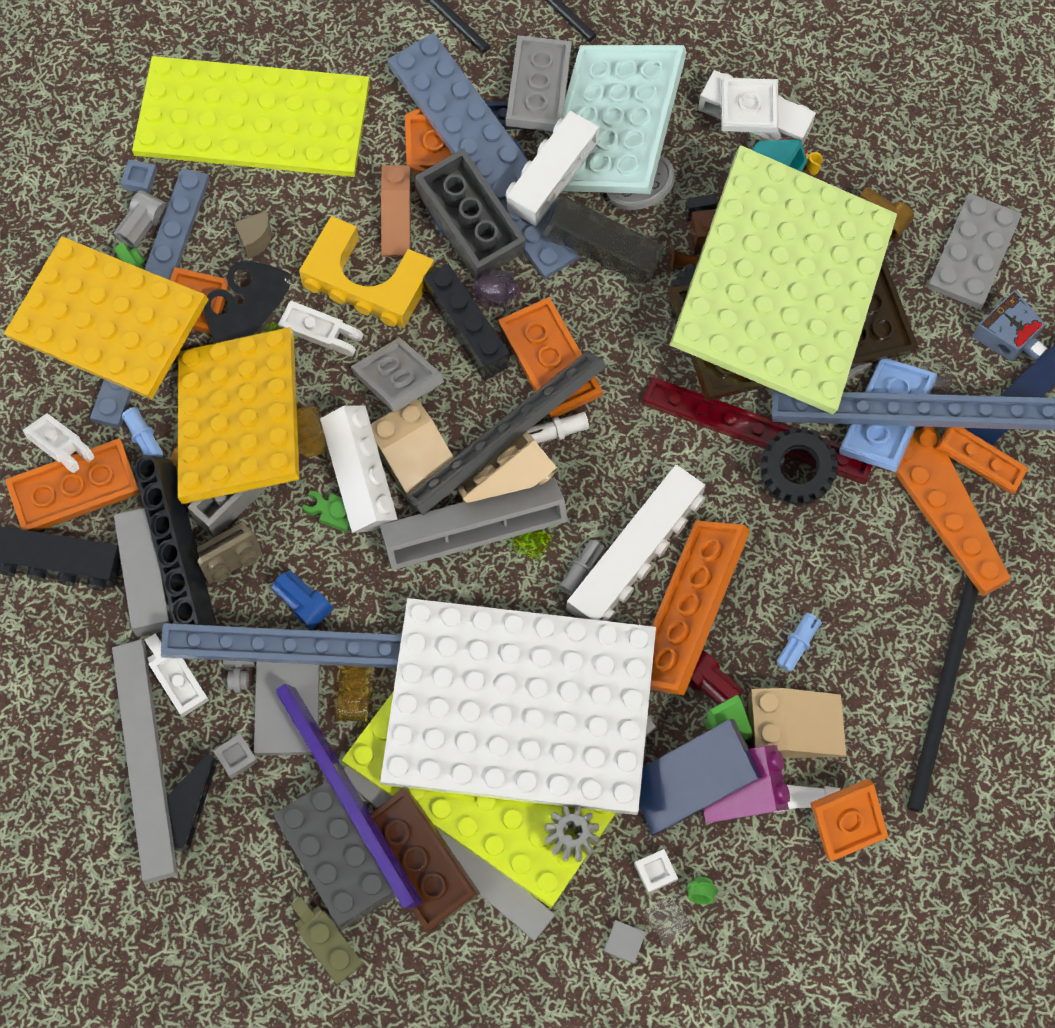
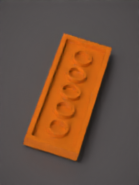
(693, 602)

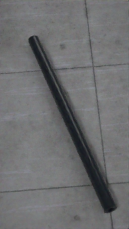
(943, 697)

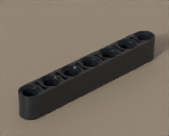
(173, 542)

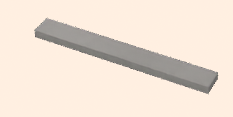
(144, 763)
(493, 886)

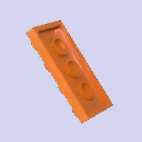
(545, 349)
(57, 495)

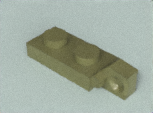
(326, 942)

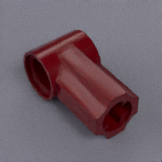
(713, 681)

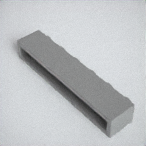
(472, 524)

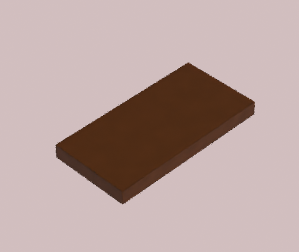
(425, 859)

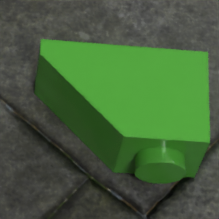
(728, 710)

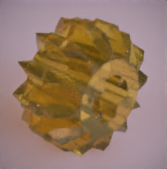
(310, 432)

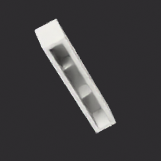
(636, 547)

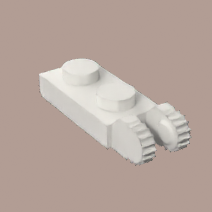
(319, 328)
(57, 441)

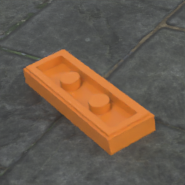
(982, 458)

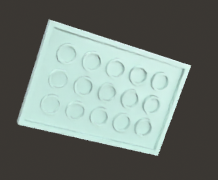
(630, 100)

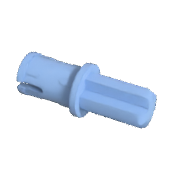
(141, 432)
(798, 642)

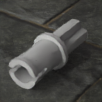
(582, 566)

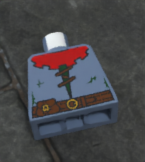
(1012, 329)

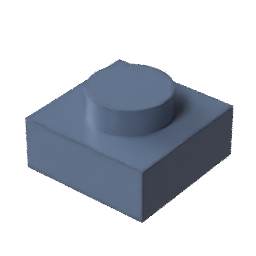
(138, 176)

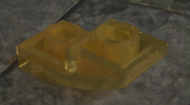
(354, 693)

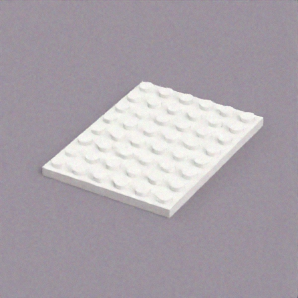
(520, 706)

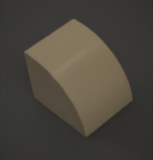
(254, 233)

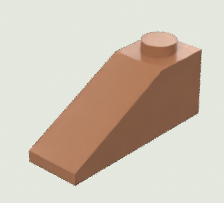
(395, 210)

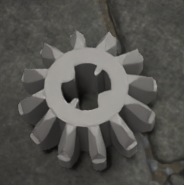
(578, 824)

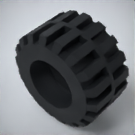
(805, 441)

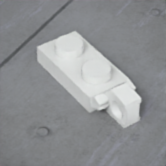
(175, 679)

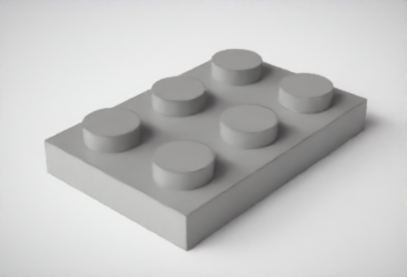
(397, 374)

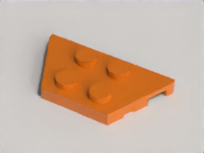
(423, 143)

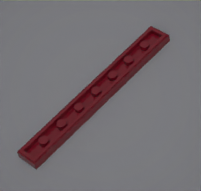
(738, 424)

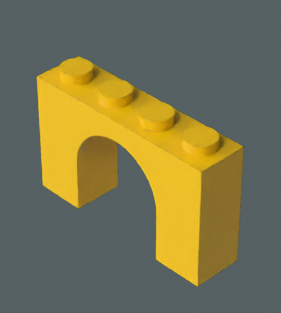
(390, 301)

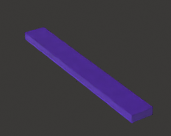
(349, 797)

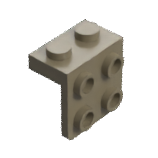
(228, 552)

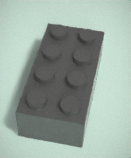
(469, 213)
(334, 855)

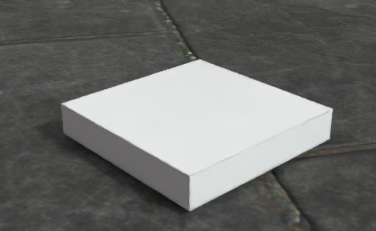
(749, 105)

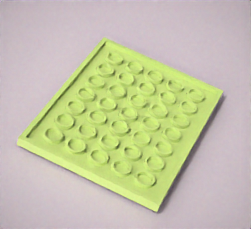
(784, 280)

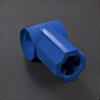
(306, 604)

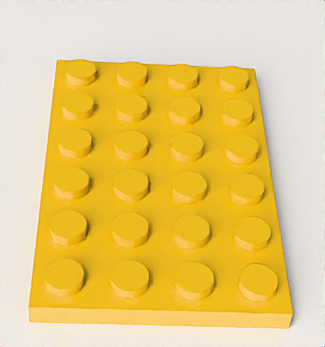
(106, 317)
(237, 416)

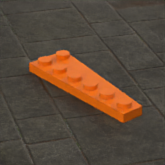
(948, 508)

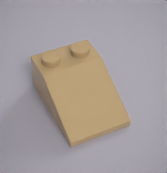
(410, 445)
(513, 469)
(797, 722)

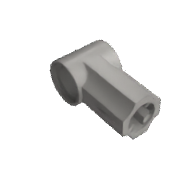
(143, 213)

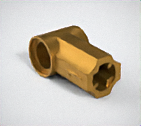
(904, 213)

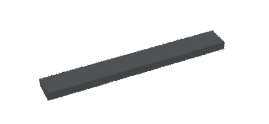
(505, 432)

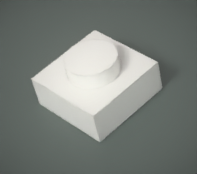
(656, 871)

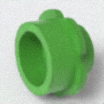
(701, 890)

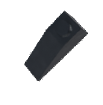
(187, 803)

